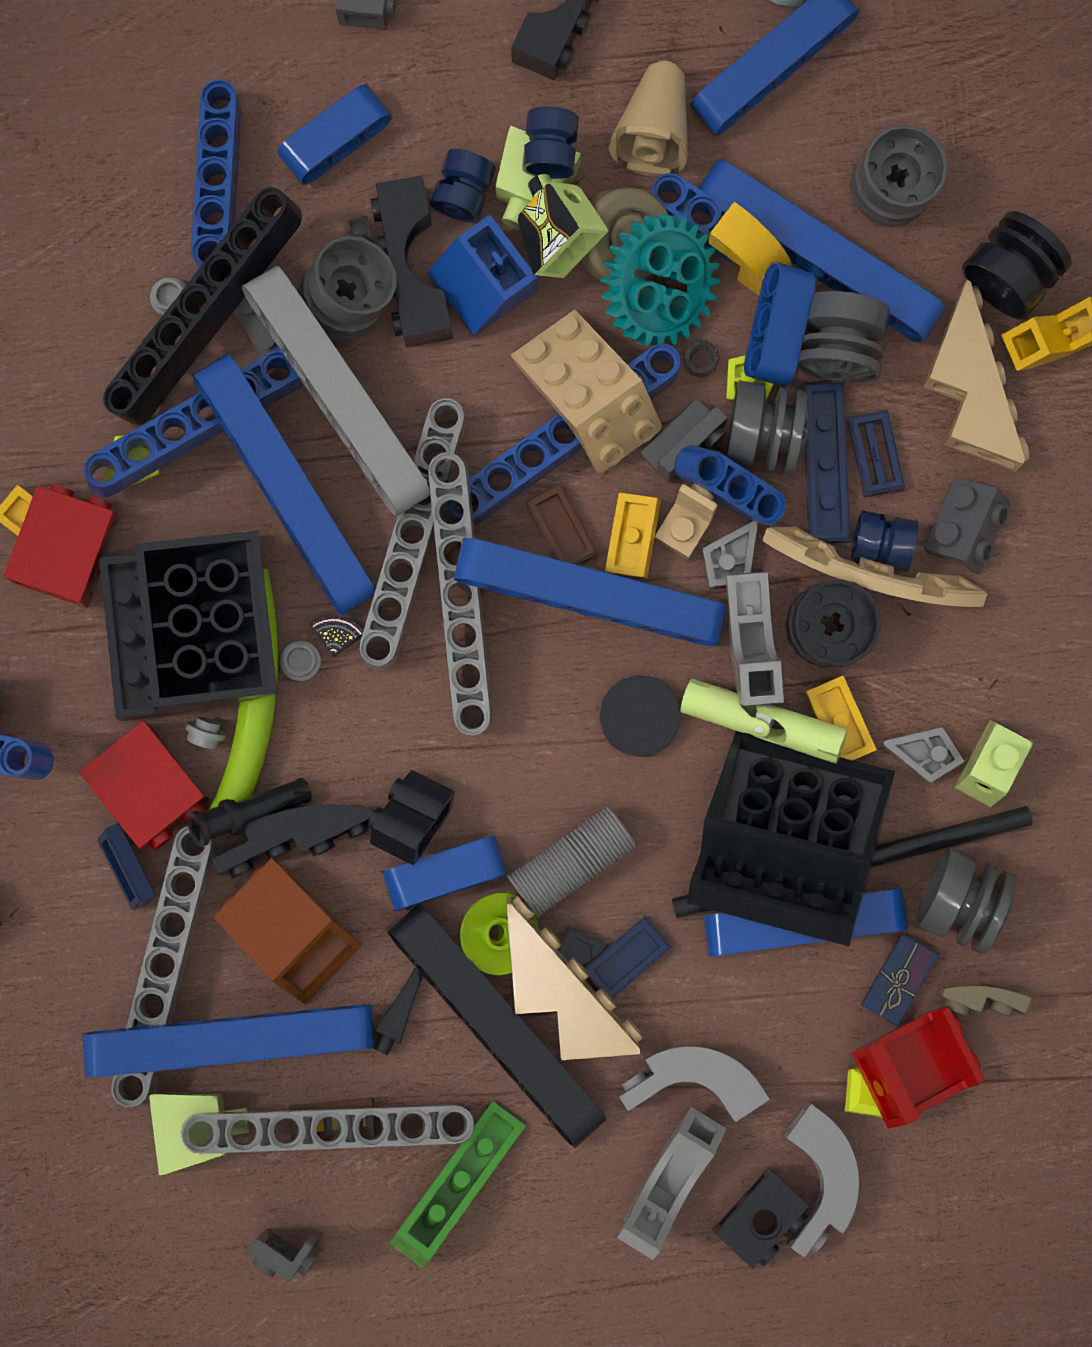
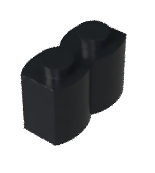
(411, 816)

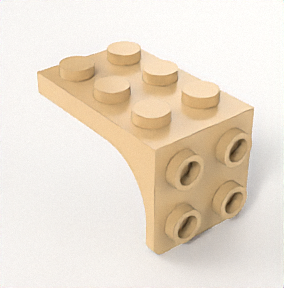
(590, 389)

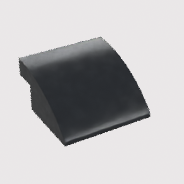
(187, 625)
(790, 839)

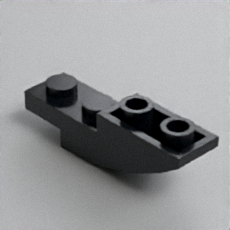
(309, 826)

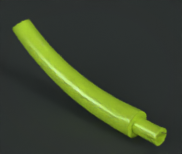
(251, 730)

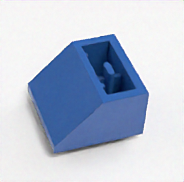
(483, 275)

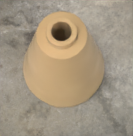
(654, 124)

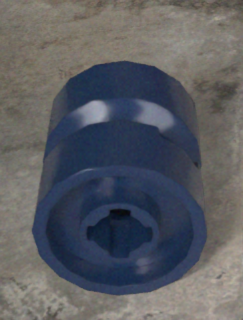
(550, 136)
(464, 181)
(885, 541)

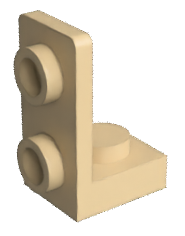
(687, 520)

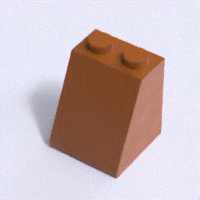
(287, 931)

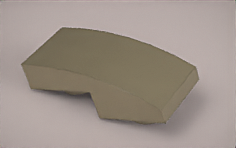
(971, 997)

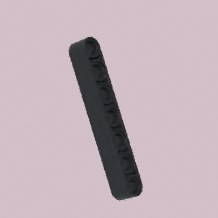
(220, 298)
(497, 1026)

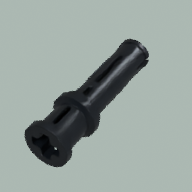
(232, 815)

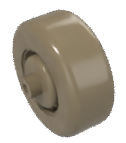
(618, 210)

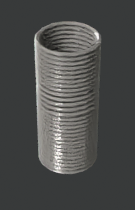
(558, 869)

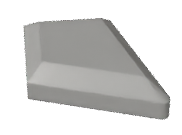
(730, 555)
(926, 753)

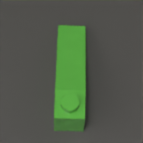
(457, 1185)

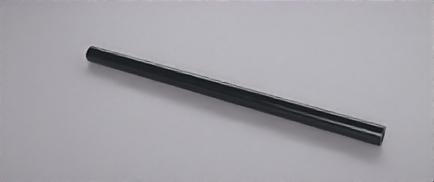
(921, 844)

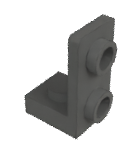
(365, 13)

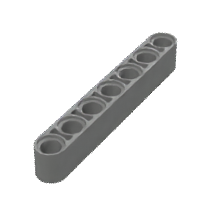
(336, 390)
(414, 554)
(455, 614)
(162, 942)
(347, 1136)

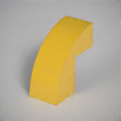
(748, 245)
(1050, 337)

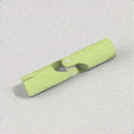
(799, 731)

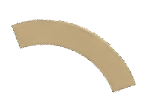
(926, 587)

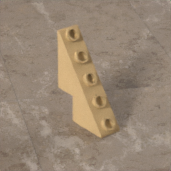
(968, 373)
(552, 983)

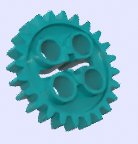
(671, 244)

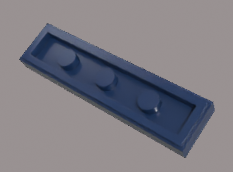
(827, 464)

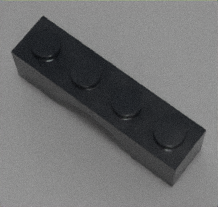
(547, 38)
(404, 215)

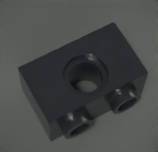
(765, 1194)

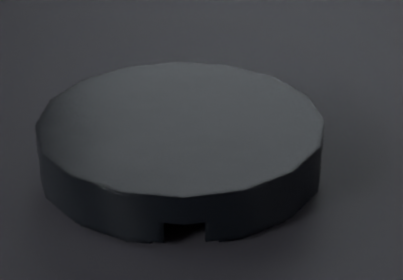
(639, 716)

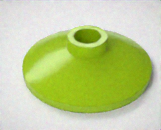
(488, 954)

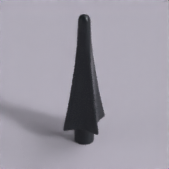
(394, 1022)

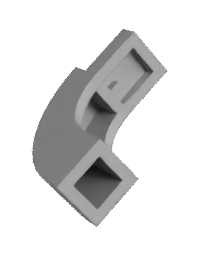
(751, 639)
(723, 1075)
(837, 1177)
(670, 1182)

